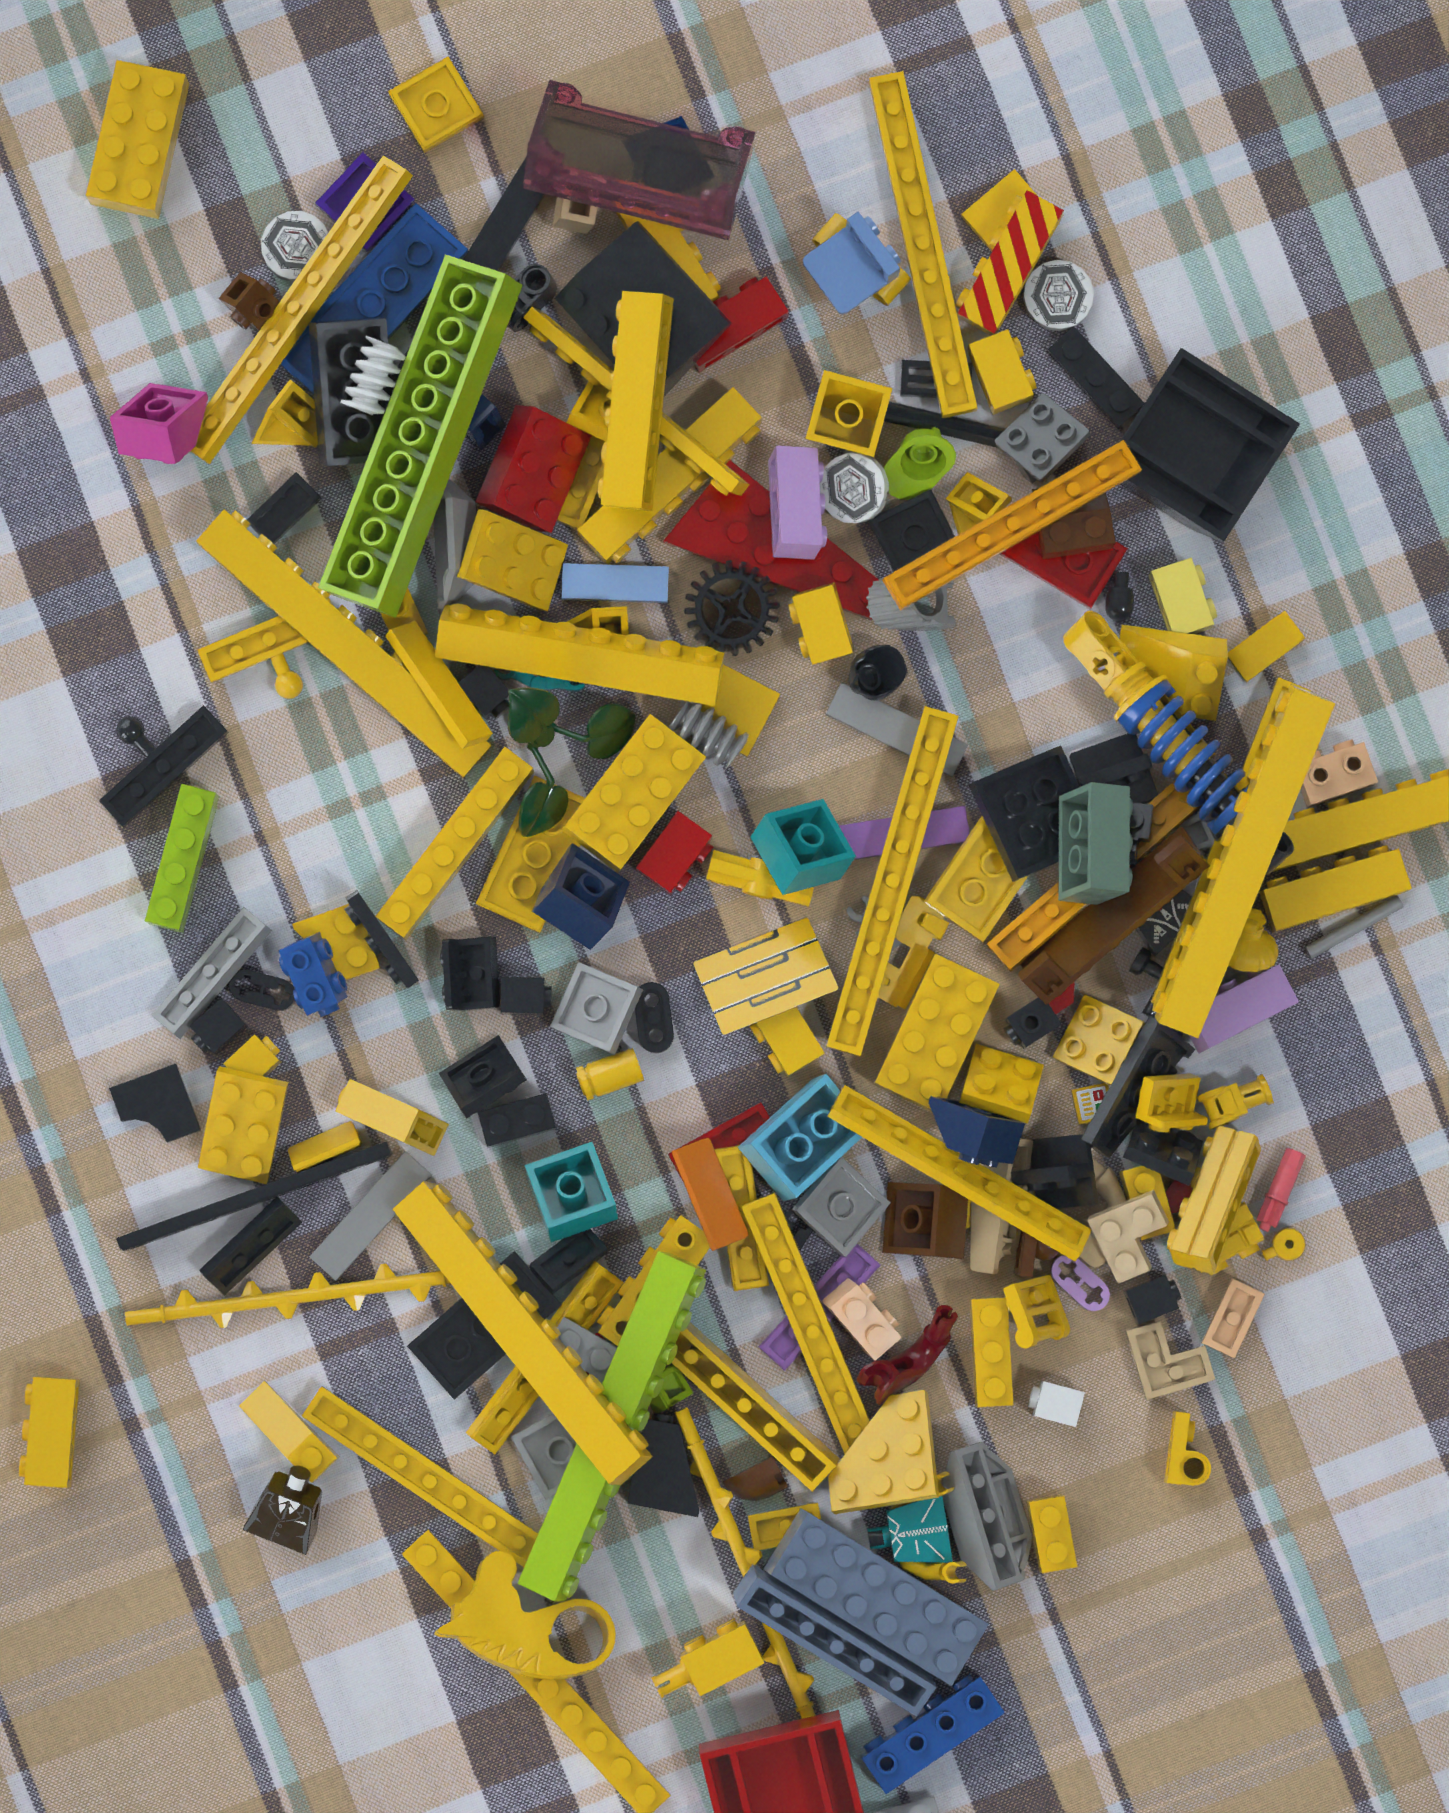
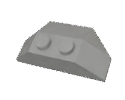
(451, 534)
(987, 1516)

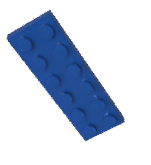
(385, 284)

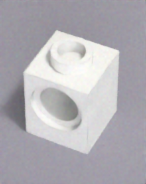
(1056, 1403)

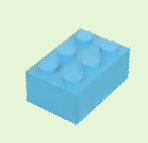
(799, 1140)

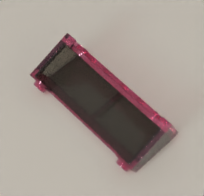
(637, 164)

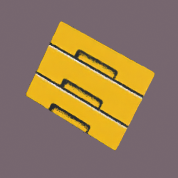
(765, 976)

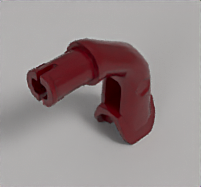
(912, 1363)

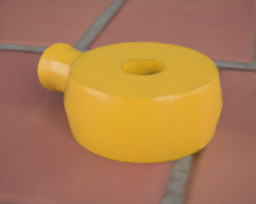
(1280, 1250)

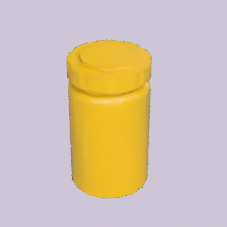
(609, 1074)

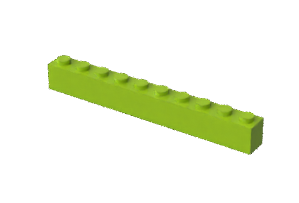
(630, 1383)

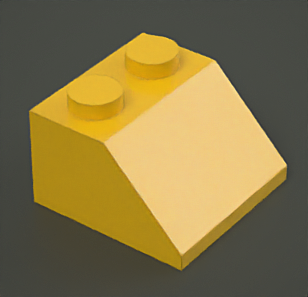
(848, 413)

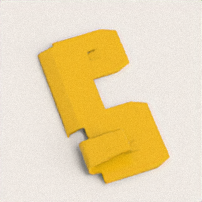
(918, 937)

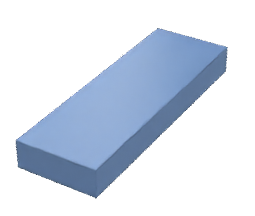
(615, 583)

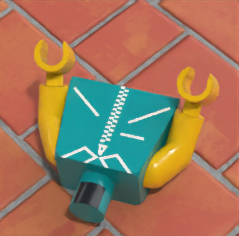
(919, 1537)

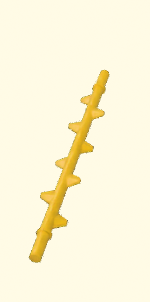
(287, 1301)
(727, 1530)

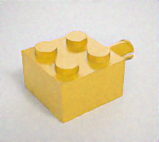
(713, 1661)

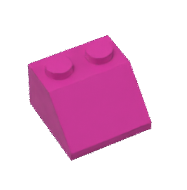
(159, 423)

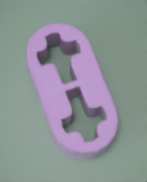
(1074, 1289)

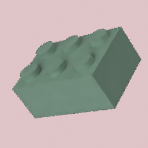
(1094, 843)

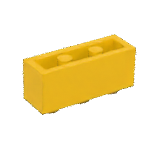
(991, 1352)
(50, 1432)

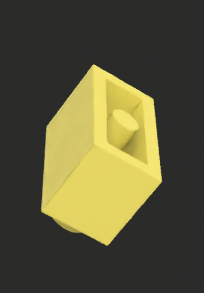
(1182, 597)

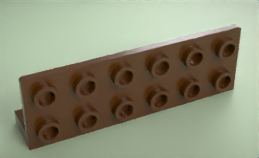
(1105, 925)

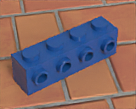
(931, 1733)

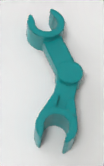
(544, 683)

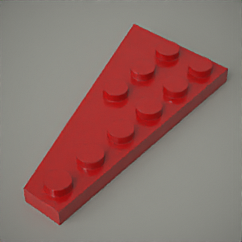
(741, 531)

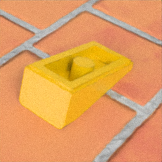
(1265, 646)

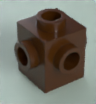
(250, 301)

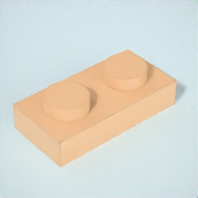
(1232, 1318)

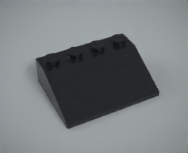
(642, 265)

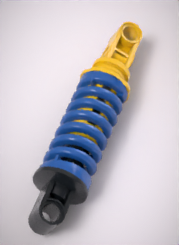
(1149, 711)

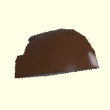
(757, 1481)

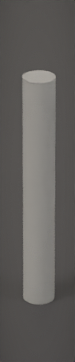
(1353, 927)

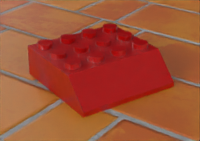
(783, 1769)

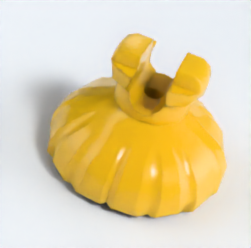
(1255, 947)

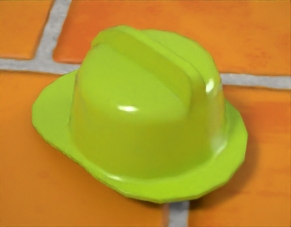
(919, 463)

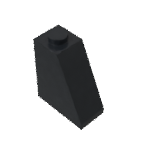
(665, 1478)

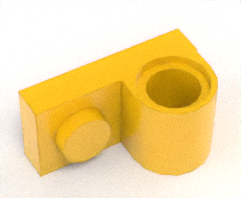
(1182, 1432)

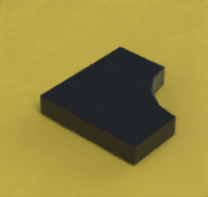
(159, 1100)

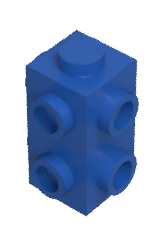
(313, 975)

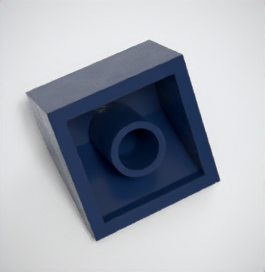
(581, 897)
(976, 1132)

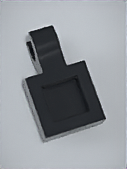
(1140, 827)

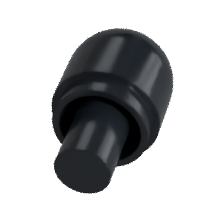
(1120, 598)

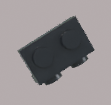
(470, 974)

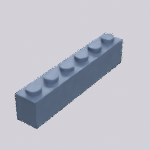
(834, 1640)

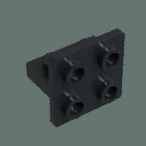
(1116, 763)
(1060, 1172)

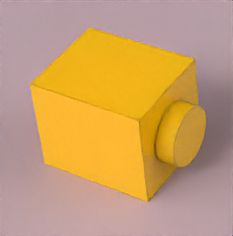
(255, 1057)

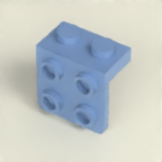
(852, 264)

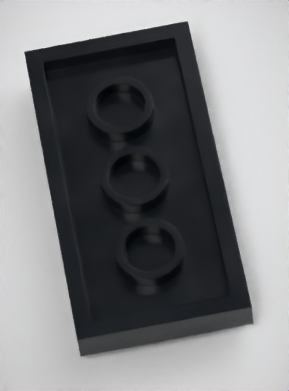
(459, 1346)

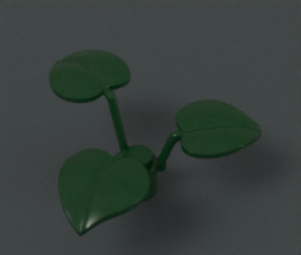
(532, 722)

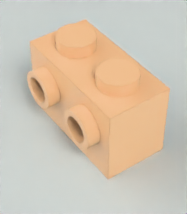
(1338, 773)
(861, 1319)

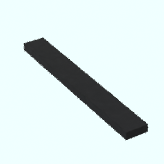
(501, 228)
(254, 1196)

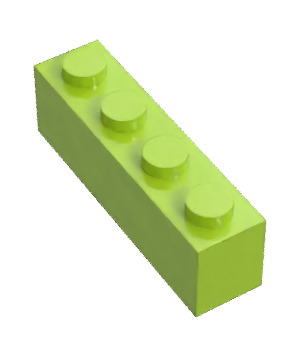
(182, 858)

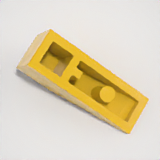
(288, 1431)

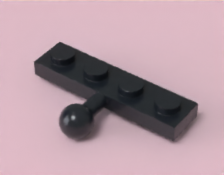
(162, 764)

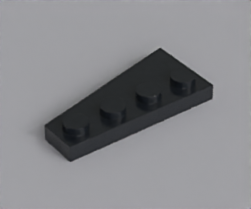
(1152, 1054)

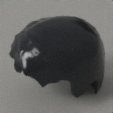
(877, 672)

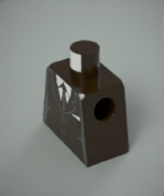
(287, 1510)

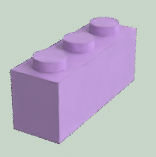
(796, 502)
(1245, 1006)

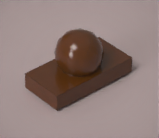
(1028, 1250)

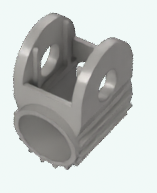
(888, 615)

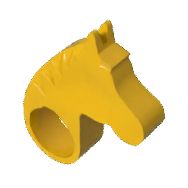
(503, 1634)

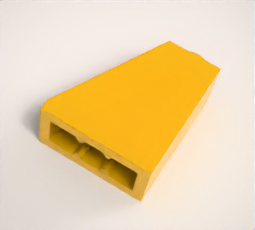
(391, 1117)

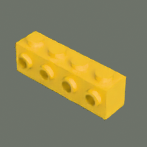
(680, 1239)

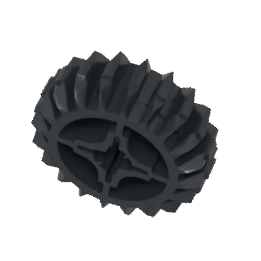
(706, 592)

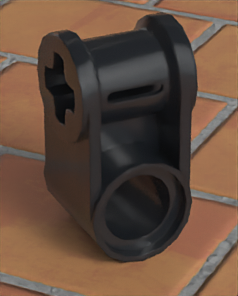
(531, 298)

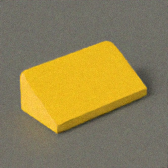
(324, 1146)

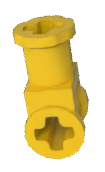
(1232, 1101)

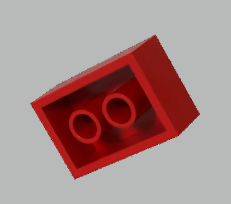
(533, 468)

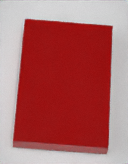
(1075, 575)

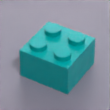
(803, 846)
(571, 1192)

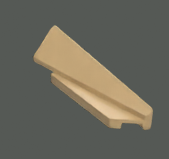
(989, 1233)

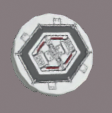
(291, 242)
(1058, 295)
(854, 487)

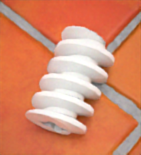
(373, 377)

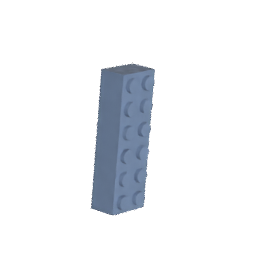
(876, 1596)

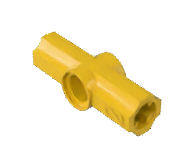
(751, 877)

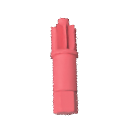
(1280, 1189)

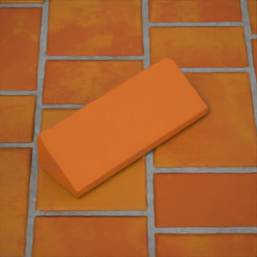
(710, 1194)

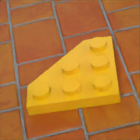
(889, 1459)

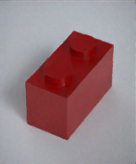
(675, 854)

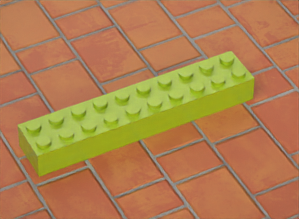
(420, 435)

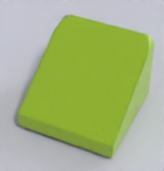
(673, 1390)

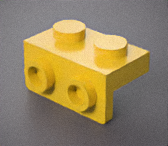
(1170, 1102)

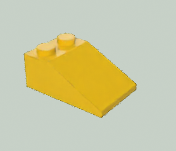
(1190, 662)

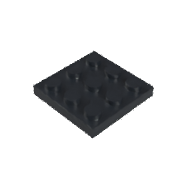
(1024, 810)

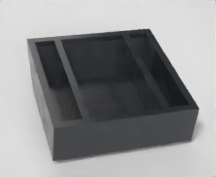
(1204, 446)

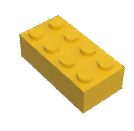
(137, 139)
(633, 793)
(936, 1032)

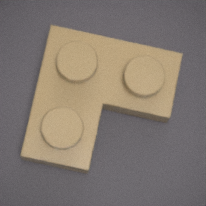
(1119, 1230)
(1159, 1370)

